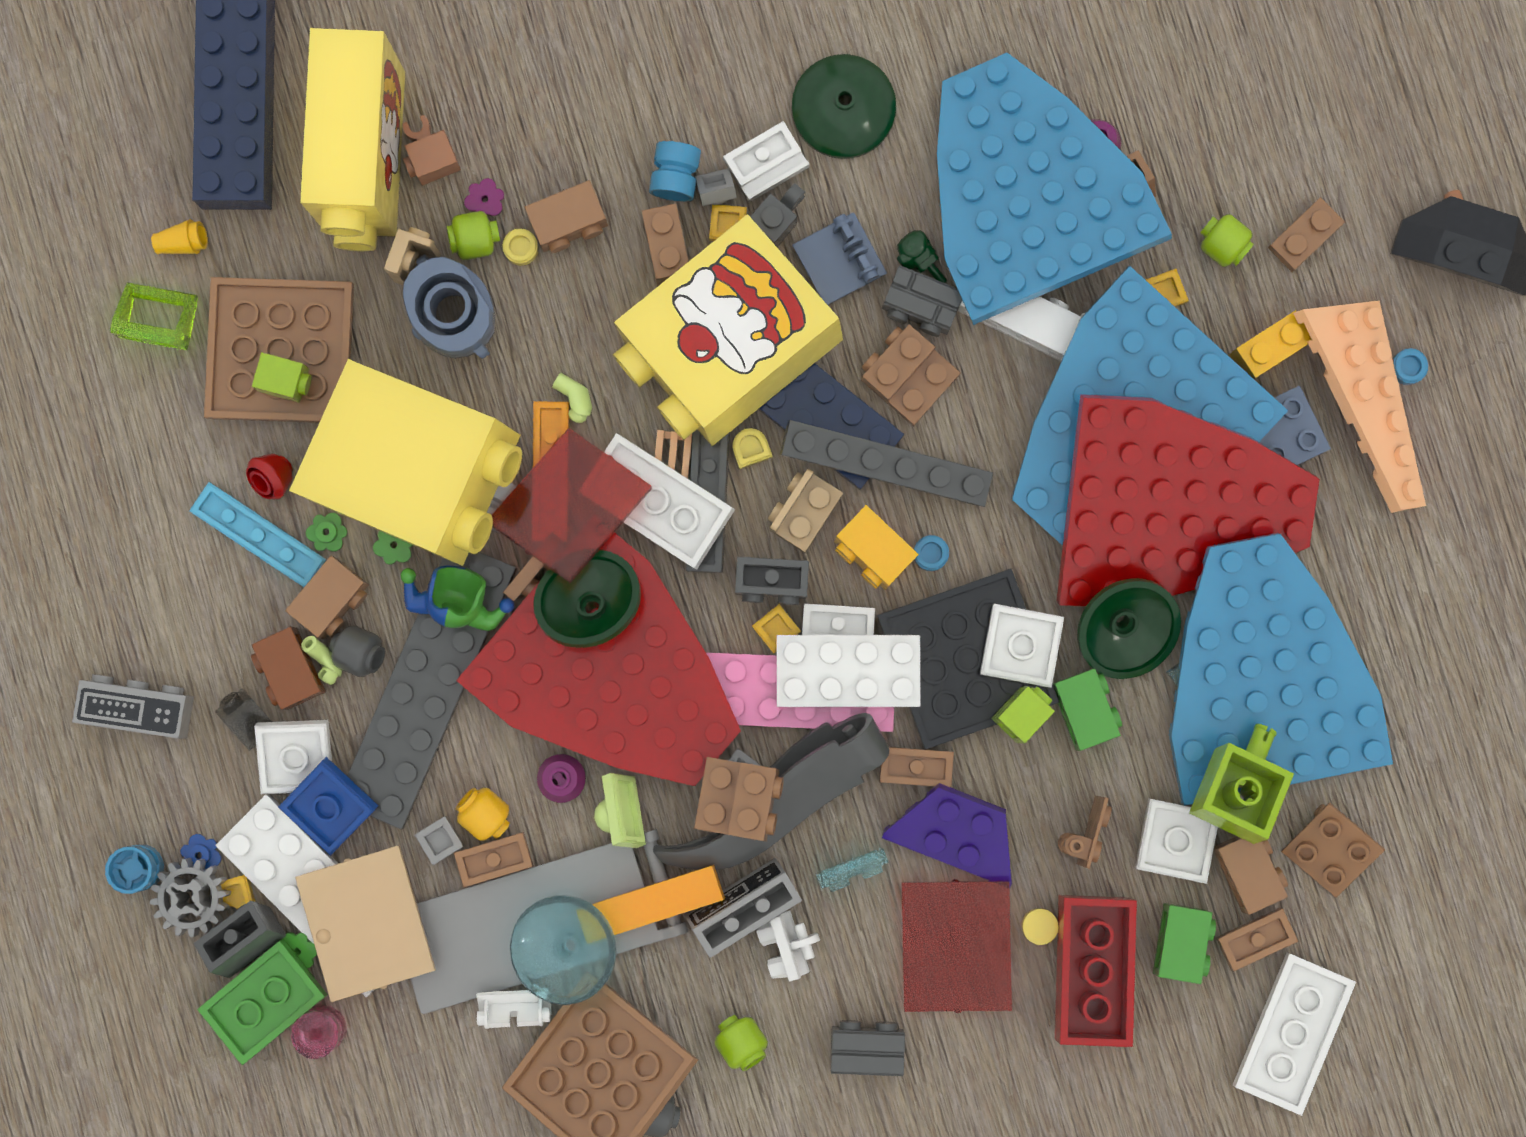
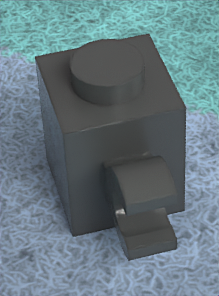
(776, 216)

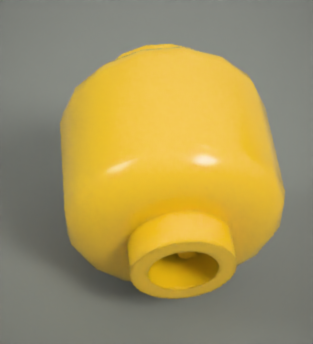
(483, 813)

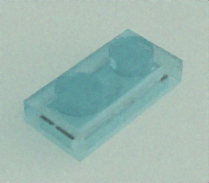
(867, 864)

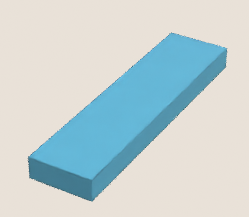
(257, 534)

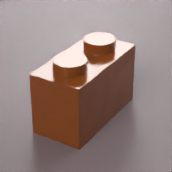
(287, 669)

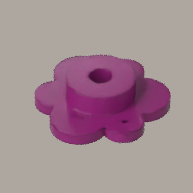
(486, 189)

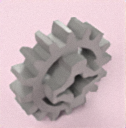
(179, 907)

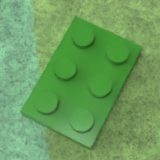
(262, 1002)

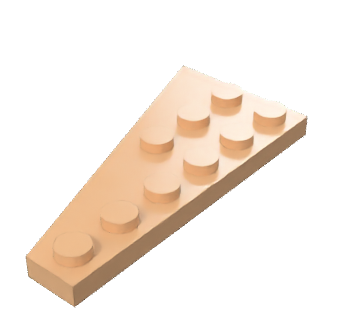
(1366, 388)

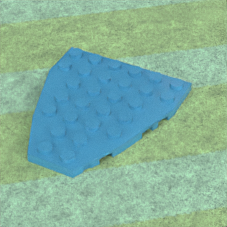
(1031, 190)
(1133, 347)
(1272, 655)

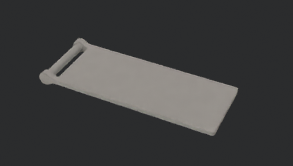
(474, 926)

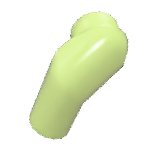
(578, 397)
(322, 655)

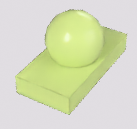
(621, 811)

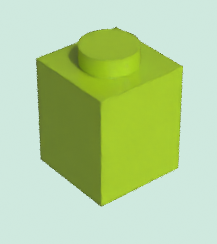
(281, 377)

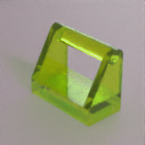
(150, 334)

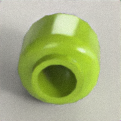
(472, 235)
(1226, 240)
(741, 1042)

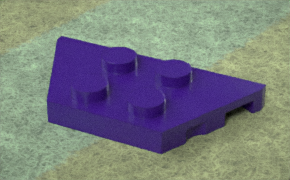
(956, 832)

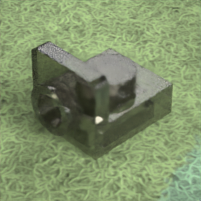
(241, 715)

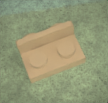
(405, 253)
(804, 510)

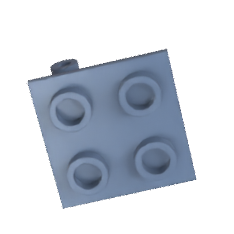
(839, 258)
(1298, 431)

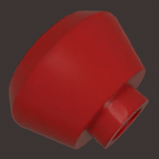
(269, 475)

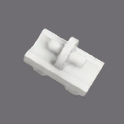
(792, 943)

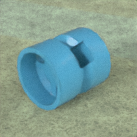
(675, 165)
(134, 868)

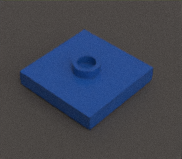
(328, 806)

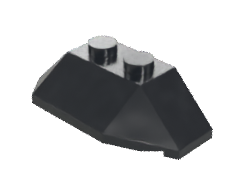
(1466, 242)

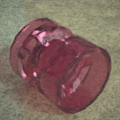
(318, 1032)

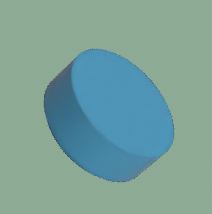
(1410, 366)
(932, 553)

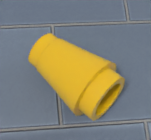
(182, 238)

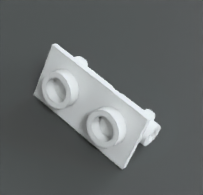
(499, 1006)

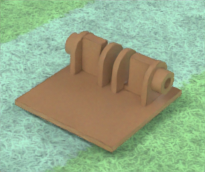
(1087, 847)
(1332, 849)

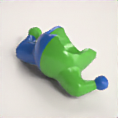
(454, 598)

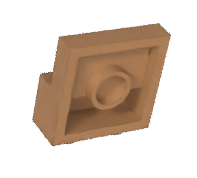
(909, 374)
(738, 799)

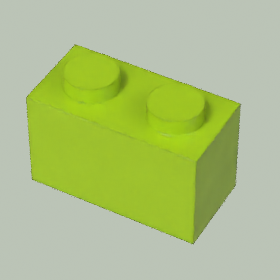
(1024, 713)

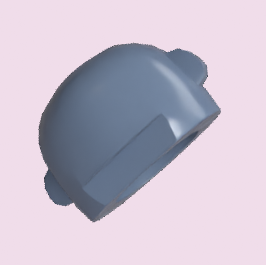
(428, 286)

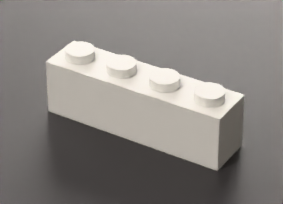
(1038, 324)

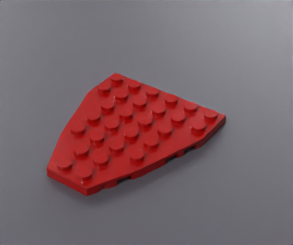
(1161, 489)
(631, 703)

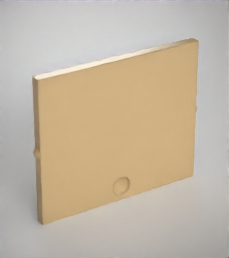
(365, 923)

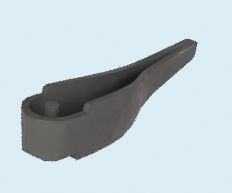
(813, 773)

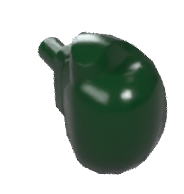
(918, 253)

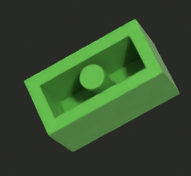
(1087, 709)
(1184, 943)

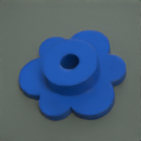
(207, 848)

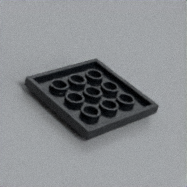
(952, 646)

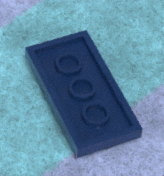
(825, 403)

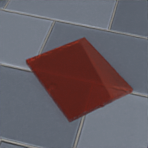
(569, 505)
(956, 946)

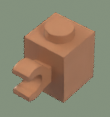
(429, 154)

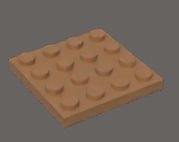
(280, 318)
(600, 1070)

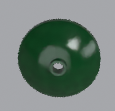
(838, 128)
(604, 584)
(1136, 642)

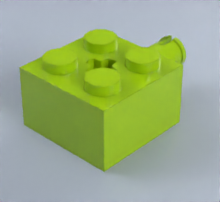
(1260, 782)

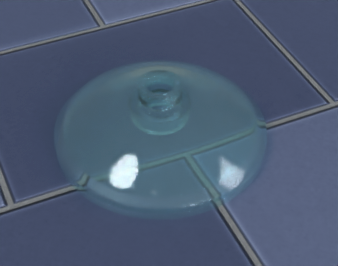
(548, 965)

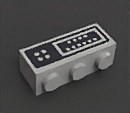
(133, 707)
(745, 908)

